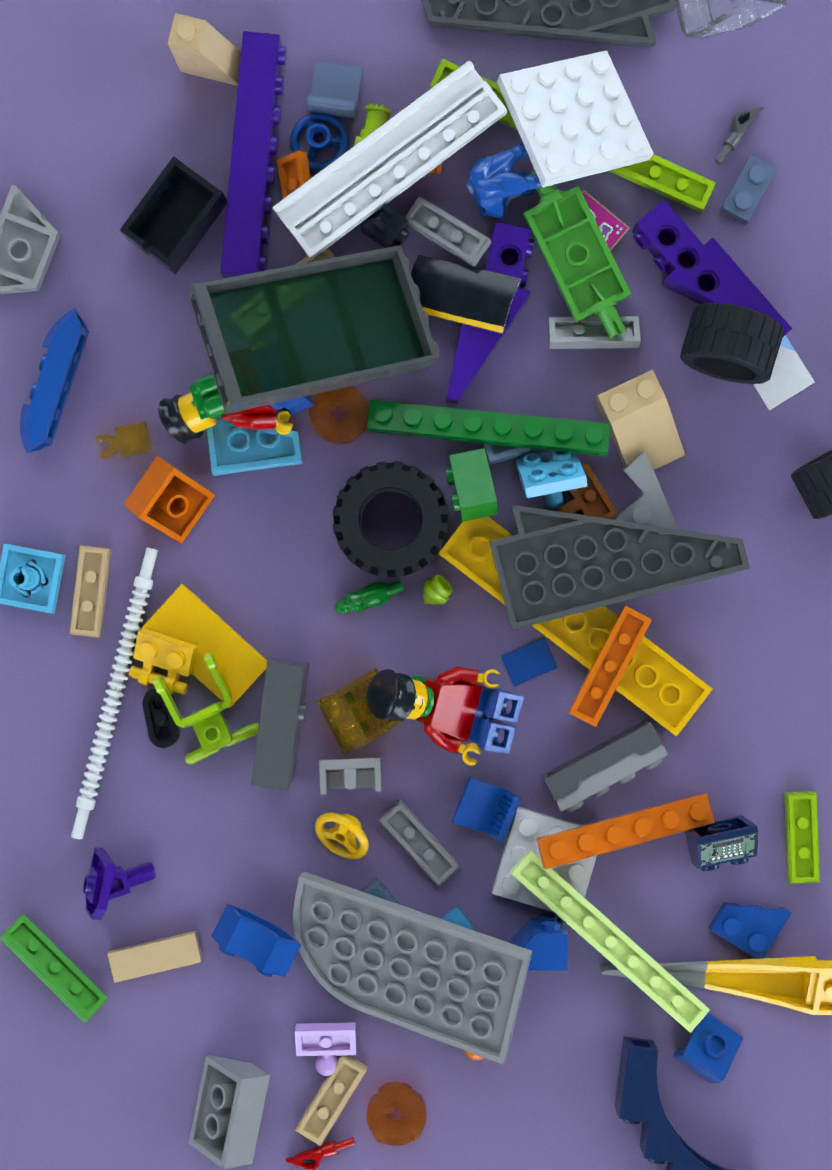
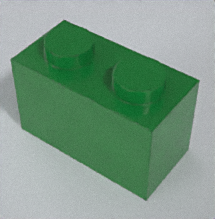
(473, 485)

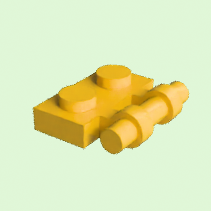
(165, 653)

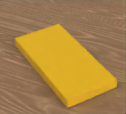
(194, 622)

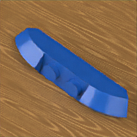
(49, 395)

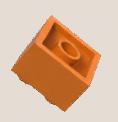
(169, 499)

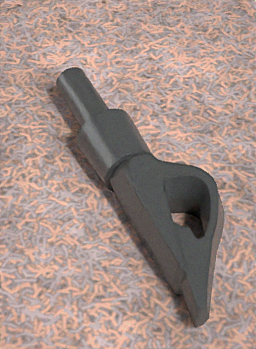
(739, 130)

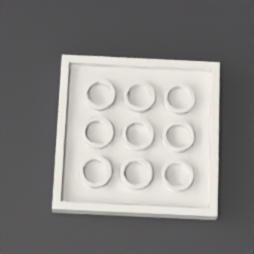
(574, 118)

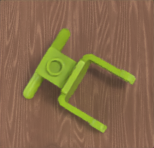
(208, 722)

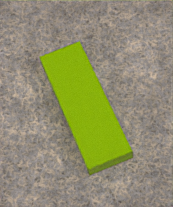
(801, 837)

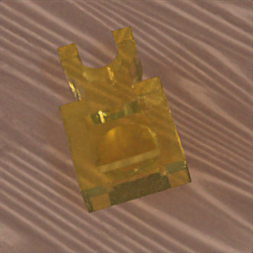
(130, 441)

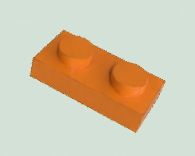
(293, 171)

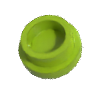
(436, 590)

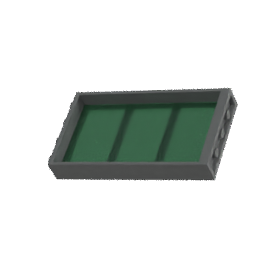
(312, 327)

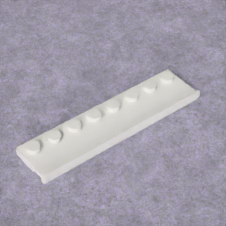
(390, 160)

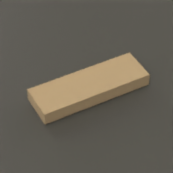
(90, 591)
(155, 956)
(331, 1099)

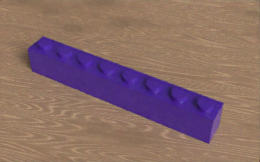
(252, 154)

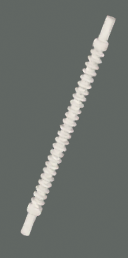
(85, 802)

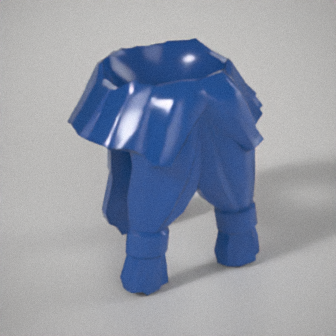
(494, 183)

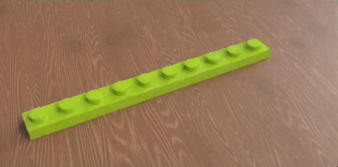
(655, 174)

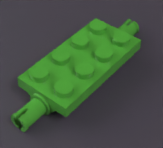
(578, 256)

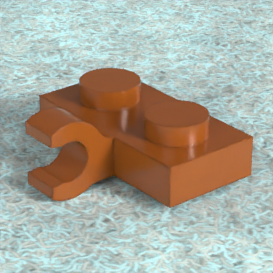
(590, 499)

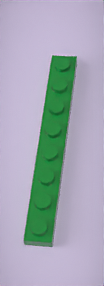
(489, 427)

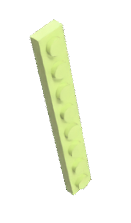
(610, 941)

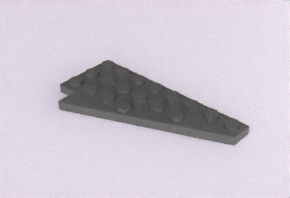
(578, 20)
(587, 562)

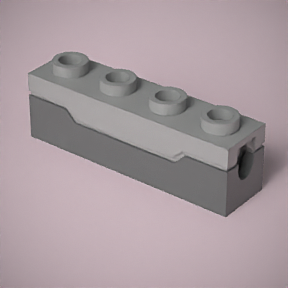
(605, 765)

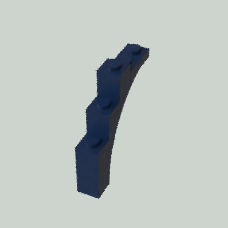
(640, 1101)

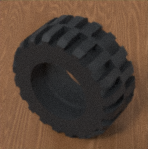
(390, 478)

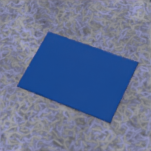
(529, 662)

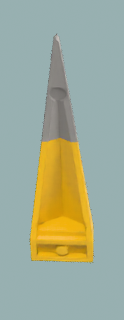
(787, 982)

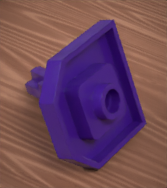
(110, 881)

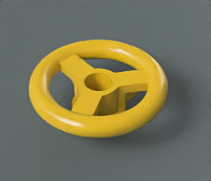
(344, 832)

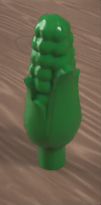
(368, 597)

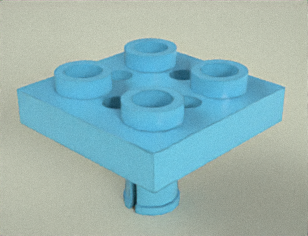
(550, 475)
(18, 576)

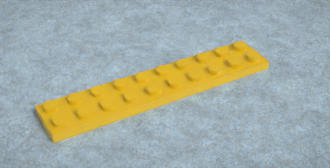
(652, 678)

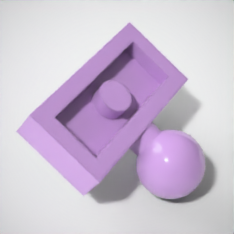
(326, 1042)

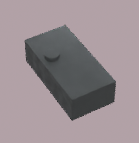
(280, 723)

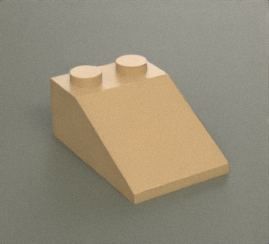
(640, 421)

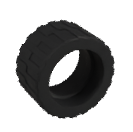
(732, 343)
(815, 485)

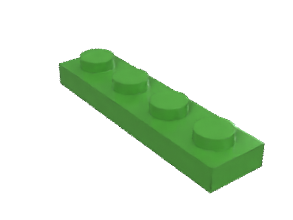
(53, 968)

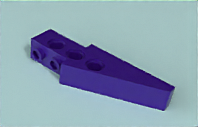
(707, 262)
(475, 343)

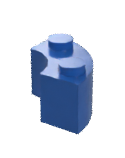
(256, 941)

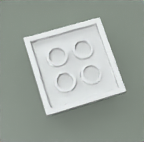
(522, 836)

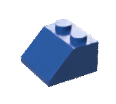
(546, 940)

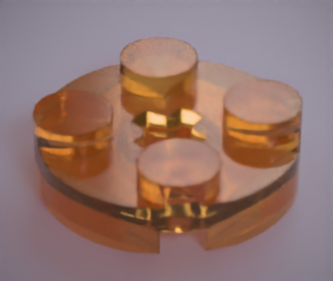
(351, 426)
(396, 1131)

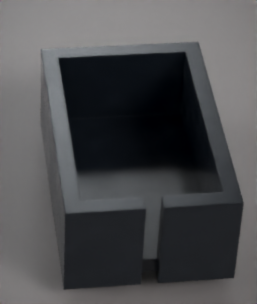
(174, 215)

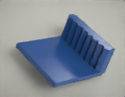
(486, 809)
(710, 1049)

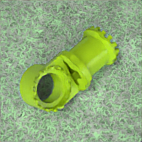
(375, 118)

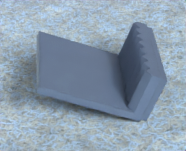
(335, 89)

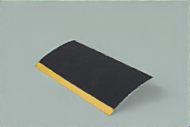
(464, 293)

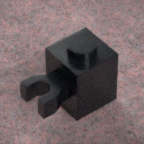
(386, 227)

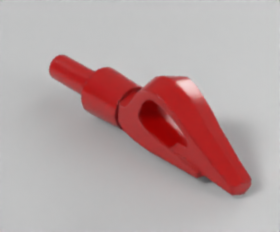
(326, 1150)

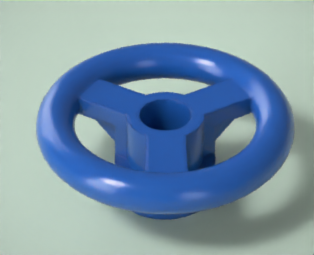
(320, 130)

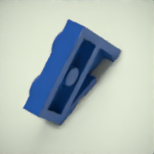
(750, 926)

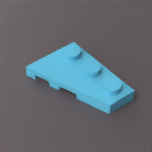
(243, 449)

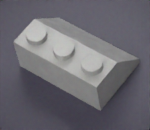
(229, 1111)

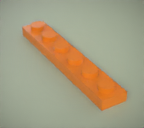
(624, 830)

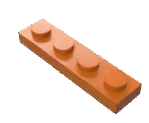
(609, 665)

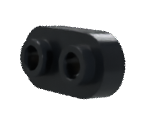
(156, 719)

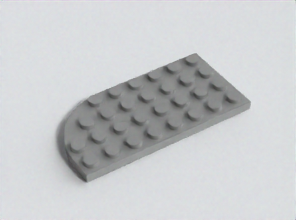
(411, 966)

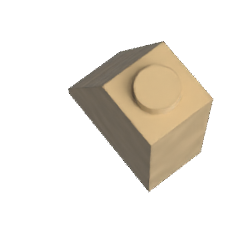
(203, 50)

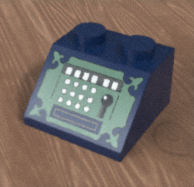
(722, 842)

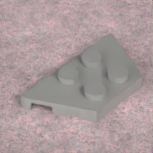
(25, 244)

